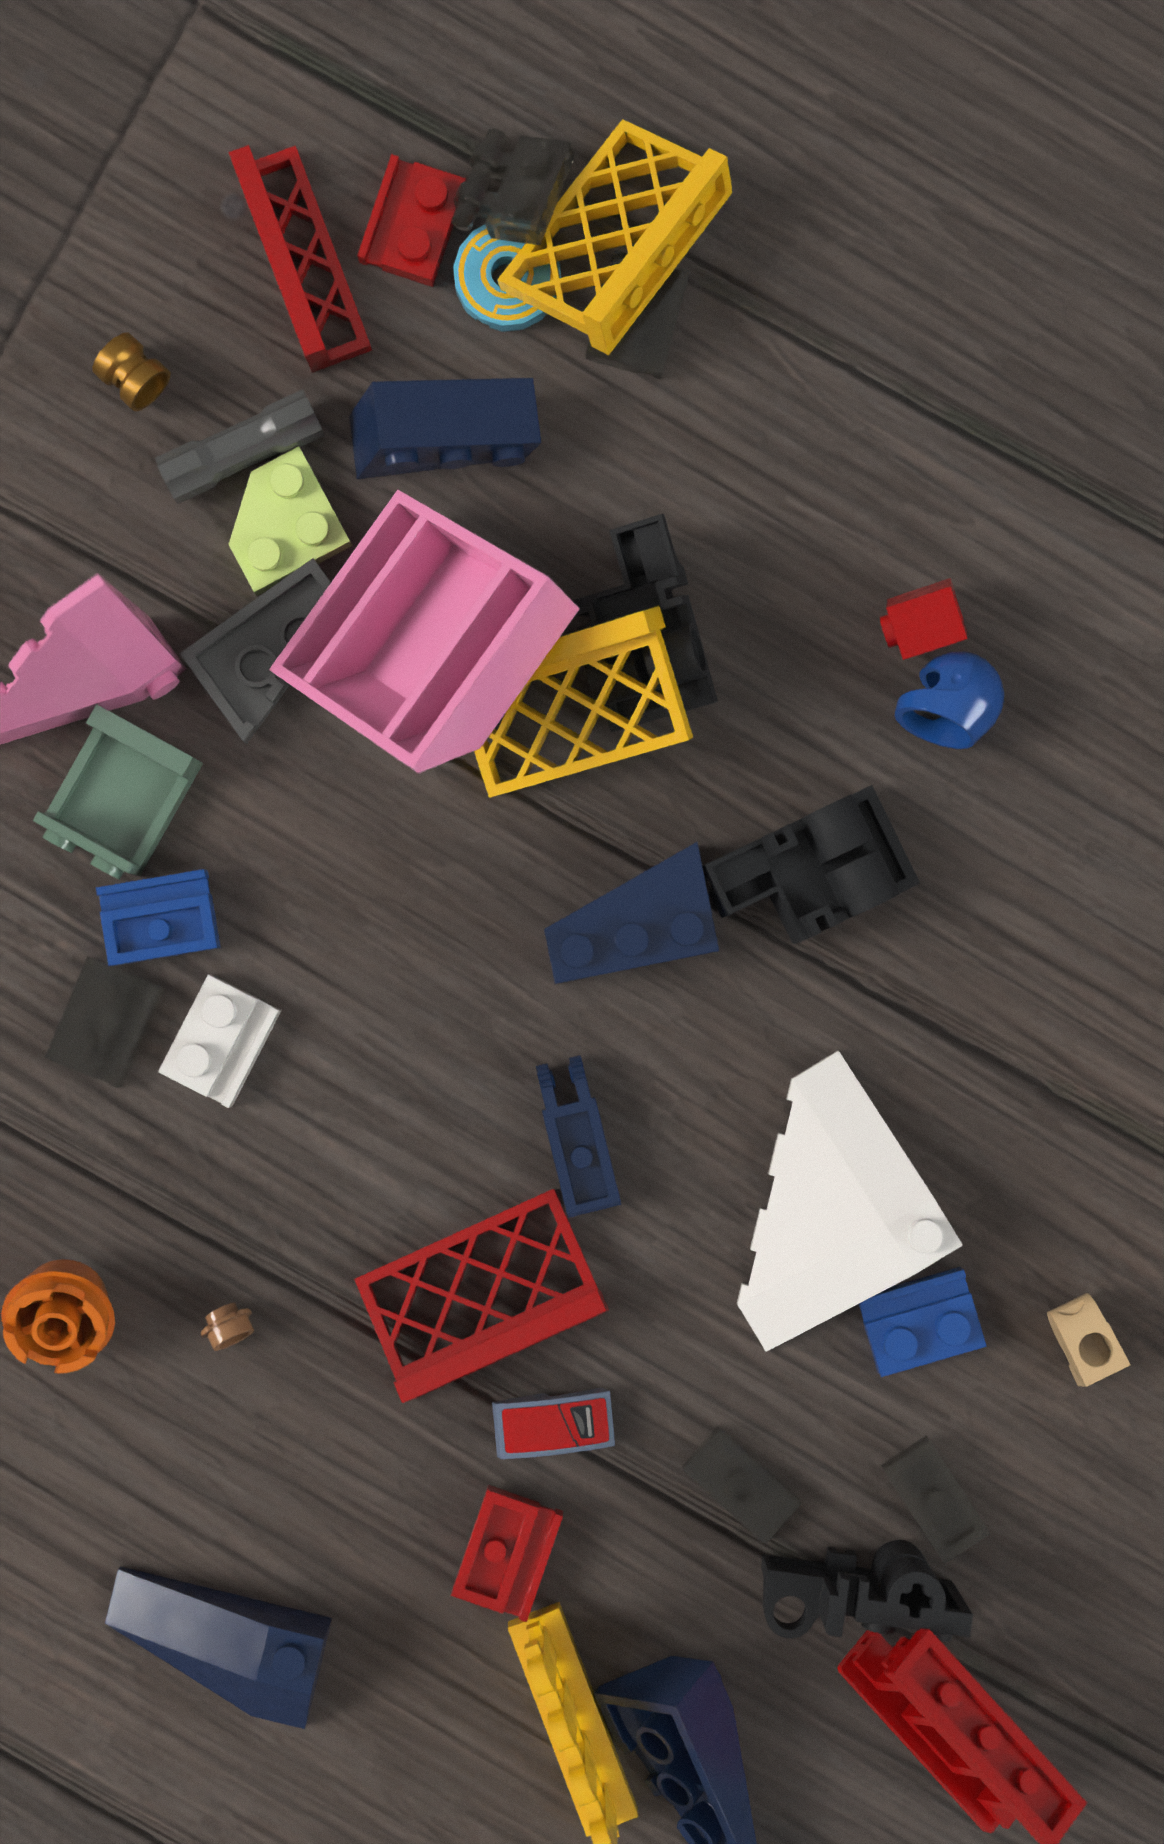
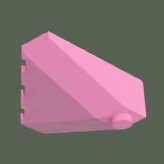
(93, 654)

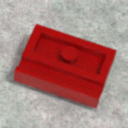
(411, 221)
(507, 1553)

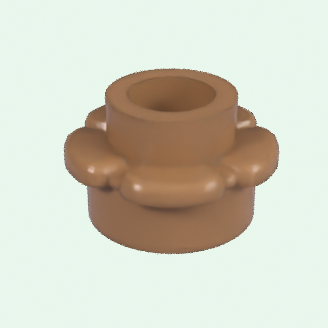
(227, 1326)

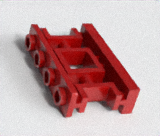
(961, 1735)

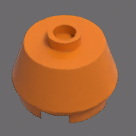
(58, 1316)

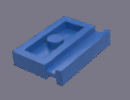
(158, 917)
(921, 1322)

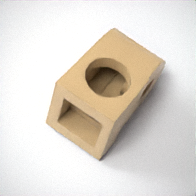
(1087, 1340)

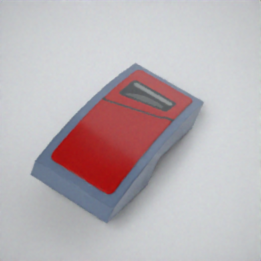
(553, 1424)

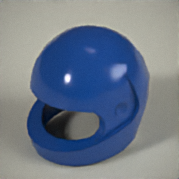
(961, 691)

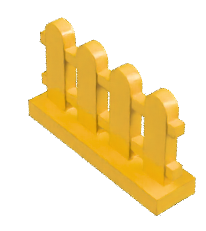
(574, 1722)

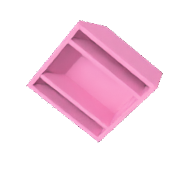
(425, 636)

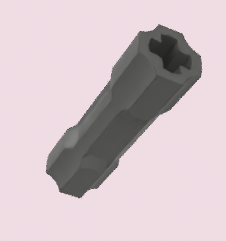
(204, 463)

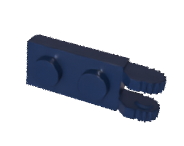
(578, 1144)

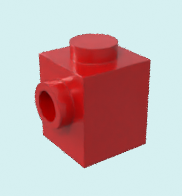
(924, 619)

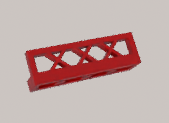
(279, 255)

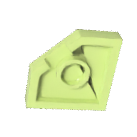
(284, 522)

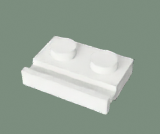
(219, 1040)

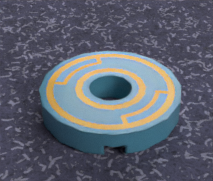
(479, 293)

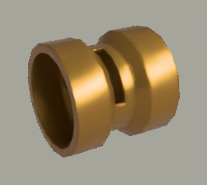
(128, 369)

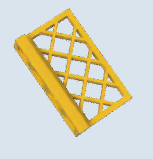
(657, 245)
(569, 654)

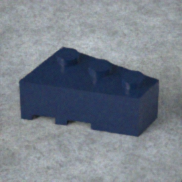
(443, 425)
(638, 924)

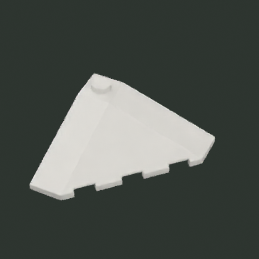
(840, 1211)

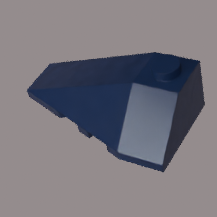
(234, 1645)
(688, 1741)

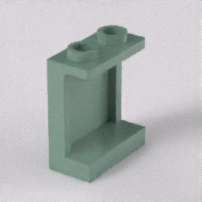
(118, 795)

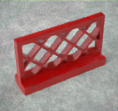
(501, 1339)

